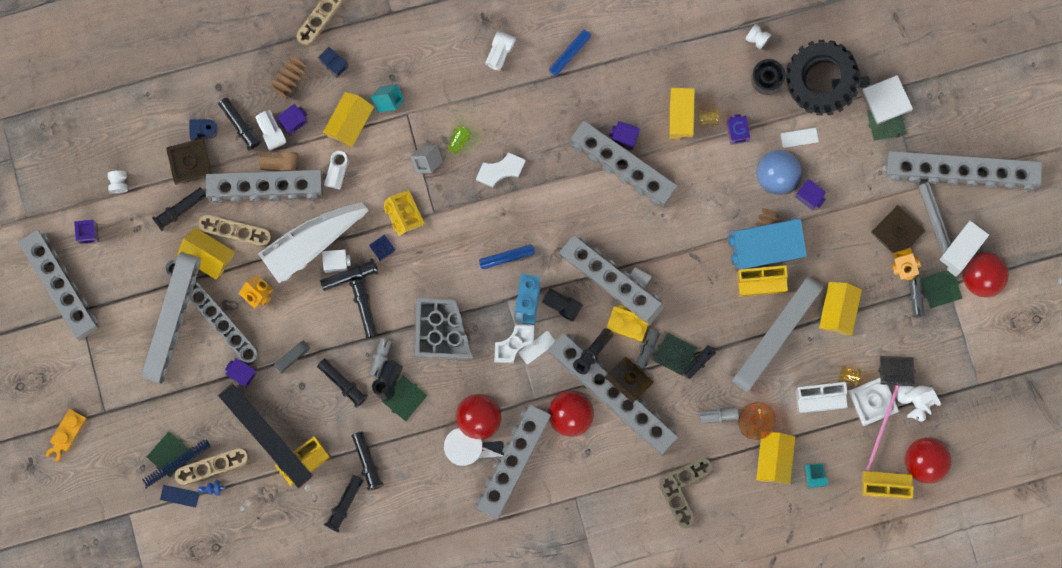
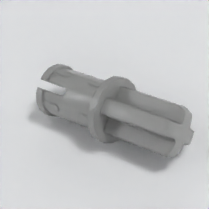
(718, 415)

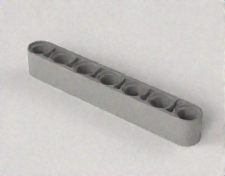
(171, 318)
(218, 319)
(777, 334)

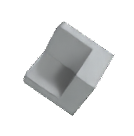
(426, 159)

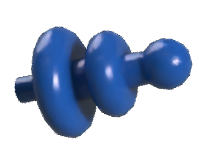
(210, 488)

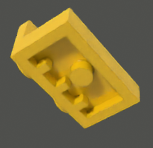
(403, 212)
(626, 324)

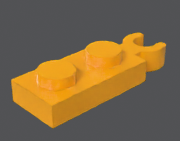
(66, 433)

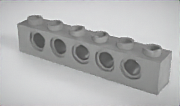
(619, 154)
(215, 182)
(30, 246)
(646, 312)
(495, 509)

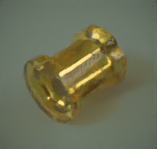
(708, 117)
(849, 375)

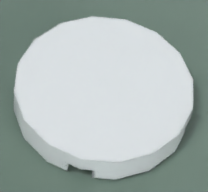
(462, 449)

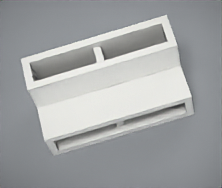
(963, 248)
(821, 397)

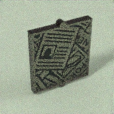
(897, 371)

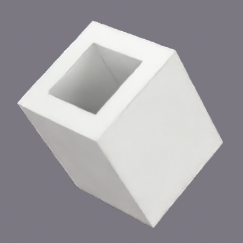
(336, 261)

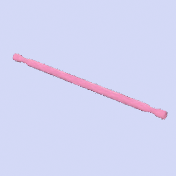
(882, 428)

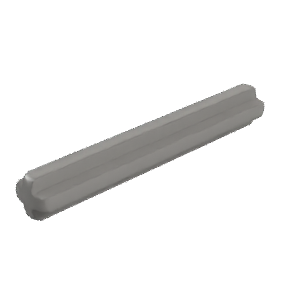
(935, 216)

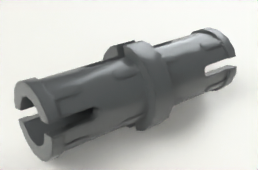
(917, 297)
(647, 348)

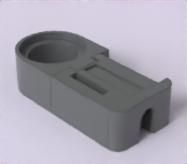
(292, 356)

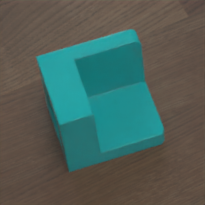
(387, 98)
(815, 476)

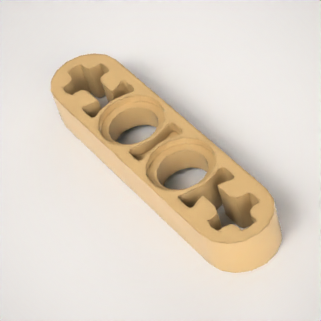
(317, 13)
(235, 229)
(211, 465)

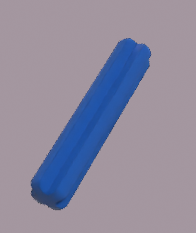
(570, 52)
(506, 256)

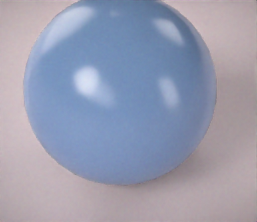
(779, 172)

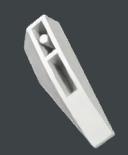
(308, 240)

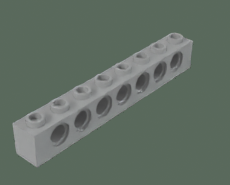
(1030, 169)
(659, 444)

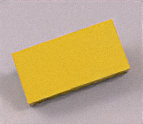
(681, 113)
(348, 119)
(212, 253)
(762, 281)
(840, 308)
(310, 454)
(776, 458)
(887, 485)

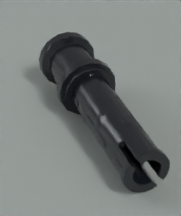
(243, 130)
(172, 213)
(357, 272)
(361, 298)
(589, 355)
(348, 389)
(369, 469)
(340, 511)

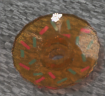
(749, 417)

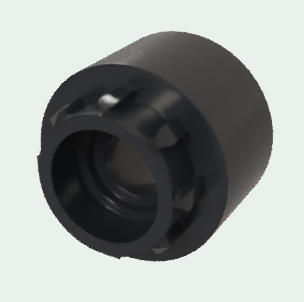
(771, 67)

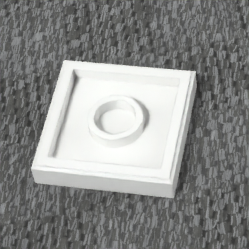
(887, 99)
(872, 401)

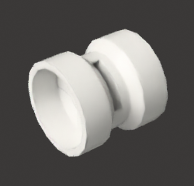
(756, 36)
(117, 182)

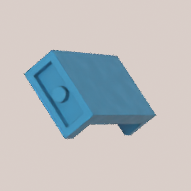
(767, 244)
(527, 299)

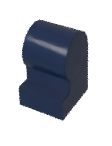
(333, 62)
(202, 127)

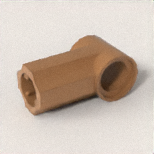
(279, 162)

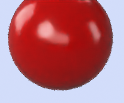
(985, 274)
(571, 413)
(478, 416)
(928, 460)

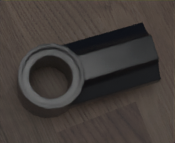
(566, 306)
(387, 379)

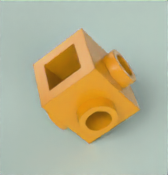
(906, 264)
(256, 291)

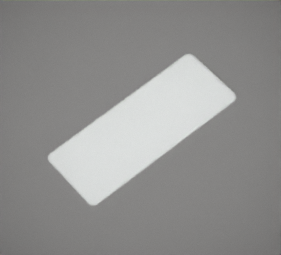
(799, 137)
(540, 345)

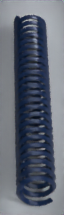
(202, 447)

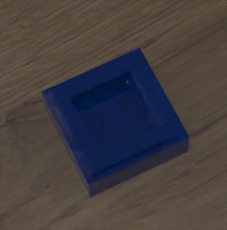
(382, 247)

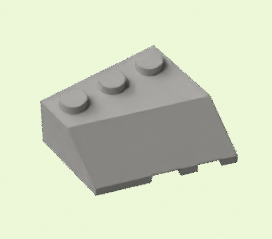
(439, 331)

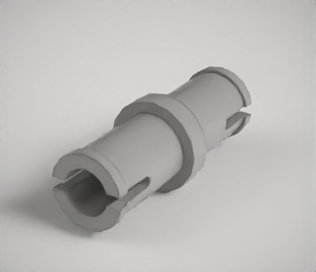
(380, 357)

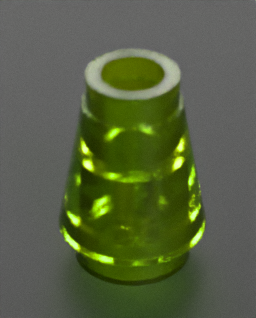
(458, 140)

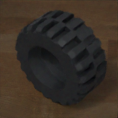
(816, 54)

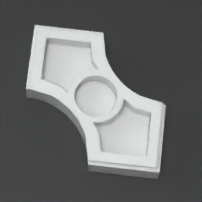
(508, 167)
(521, 337)

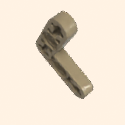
(679, 483)

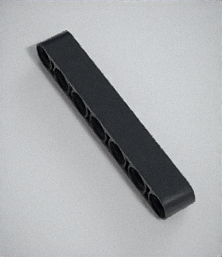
(265, 435)

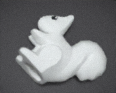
(921, 396)

